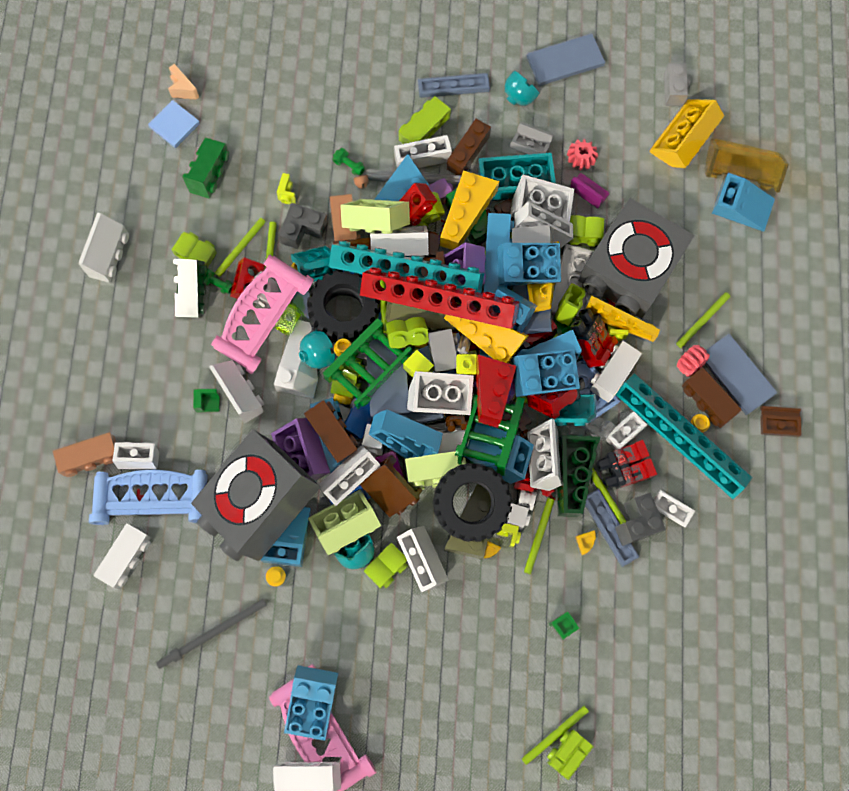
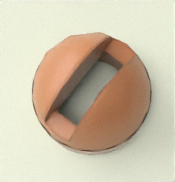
(361, 180)

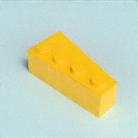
(467, 206)

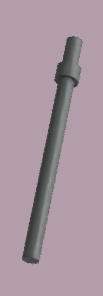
(176, 654)

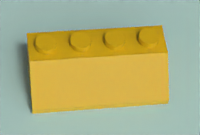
(687, 132)

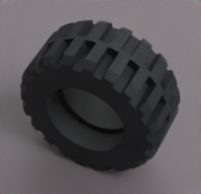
(334, 286)
(498, 512)

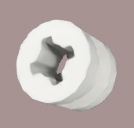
(527, 499)

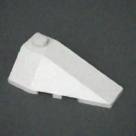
(293, 374)

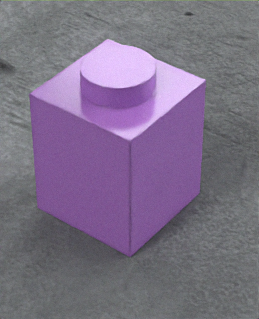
(442, 188)

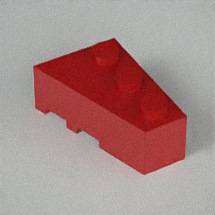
(493, 387)

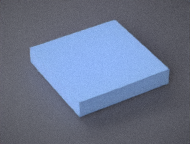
(173, 124)

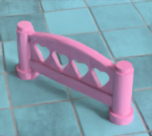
(289, 282)
(351, 767)

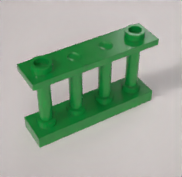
(348, 358)
(504, 443)

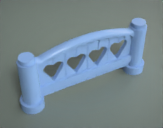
(107, 504)

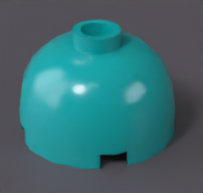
(519, 90)
(316, 350)
(356, 554)

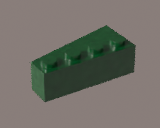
(576, 465)

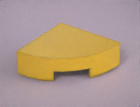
(586, 541)
(491, 549)

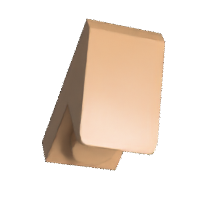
(182, 86)

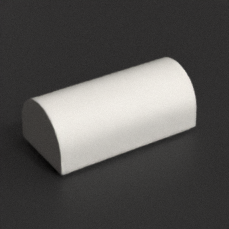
(626, 431)
(673, 508)

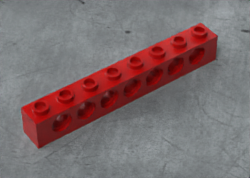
(372, 288)

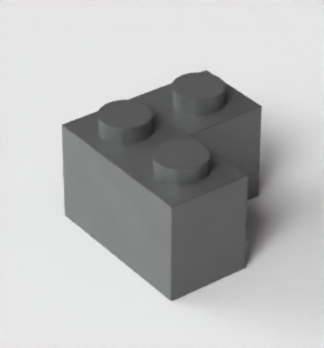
(301, 221)
(643, 522)

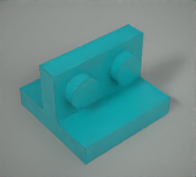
(313, 262)

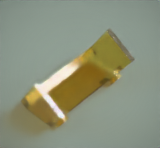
(746, 162)

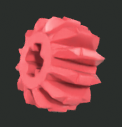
(589, 154)
(693, 360)

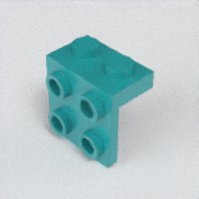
(578, 412)

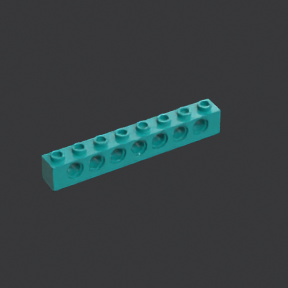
(340, 260)
(684, 436)

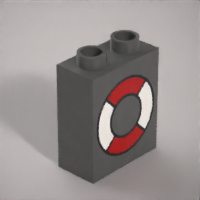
(634, 259)
(253, 497)

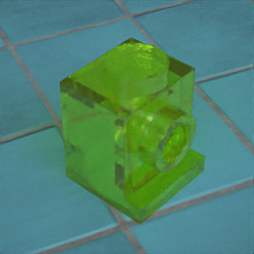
(285, 326)

